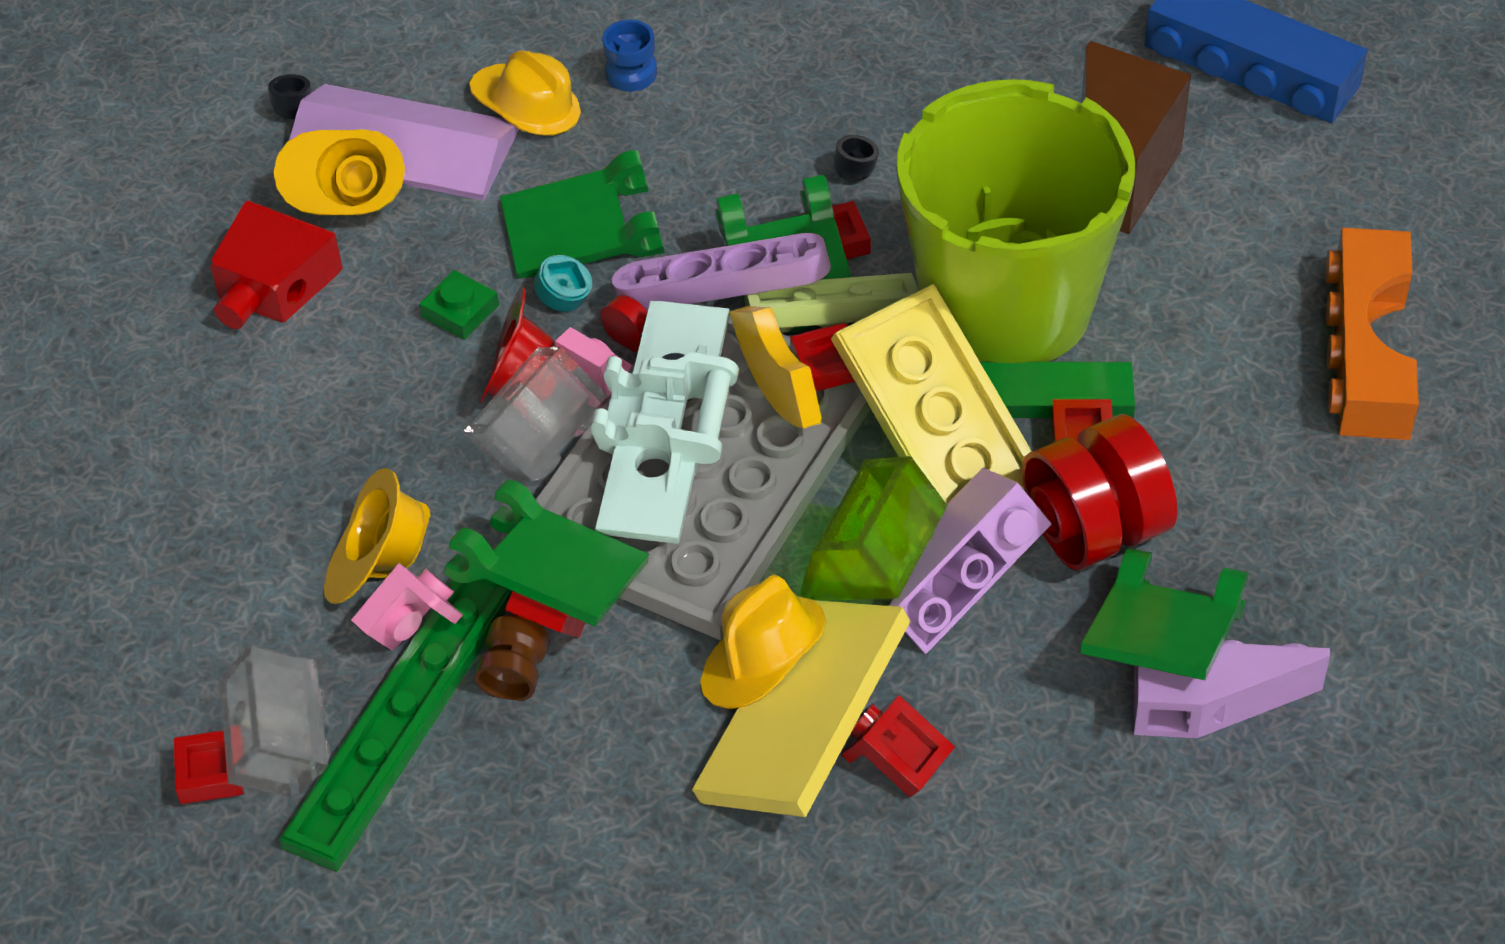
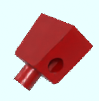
(271, 265)

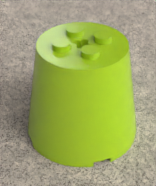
(1015, 212)

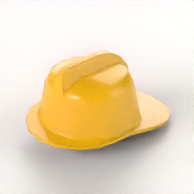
(529, 93)
(339, 172)
(382, 532)
(762, 640)

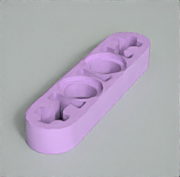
(725, 271)

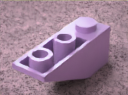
(970, 550)
(1238, 687)

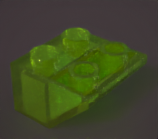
(875, 533)

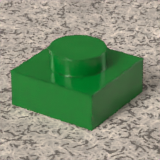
(459, 304)

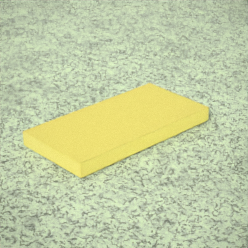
(932, 392)
(790, 739)

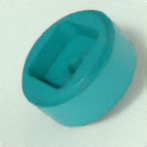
(562, 283)

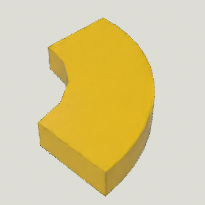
(775, 368)

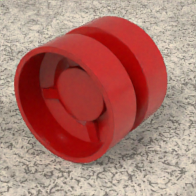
(1101, 491)

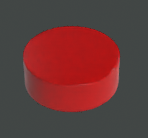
(624, 321)

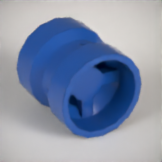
(629, 55)

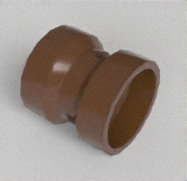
(512, 658)

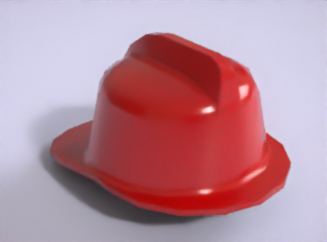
(515, 345)

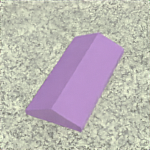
(439, 145)

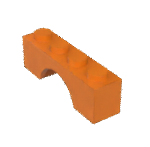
(1374, 383)

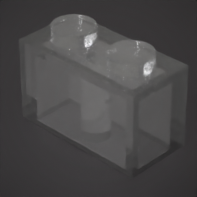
(536, 415)
(273, 721)

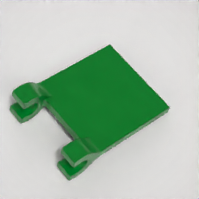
(581, 218)
(816, 220)
(547, 558)
(1164, 625)

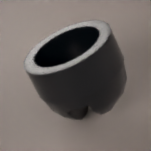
(286, 94)
(855, 157)

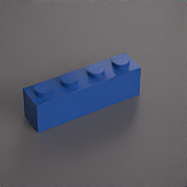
(1260, 52)

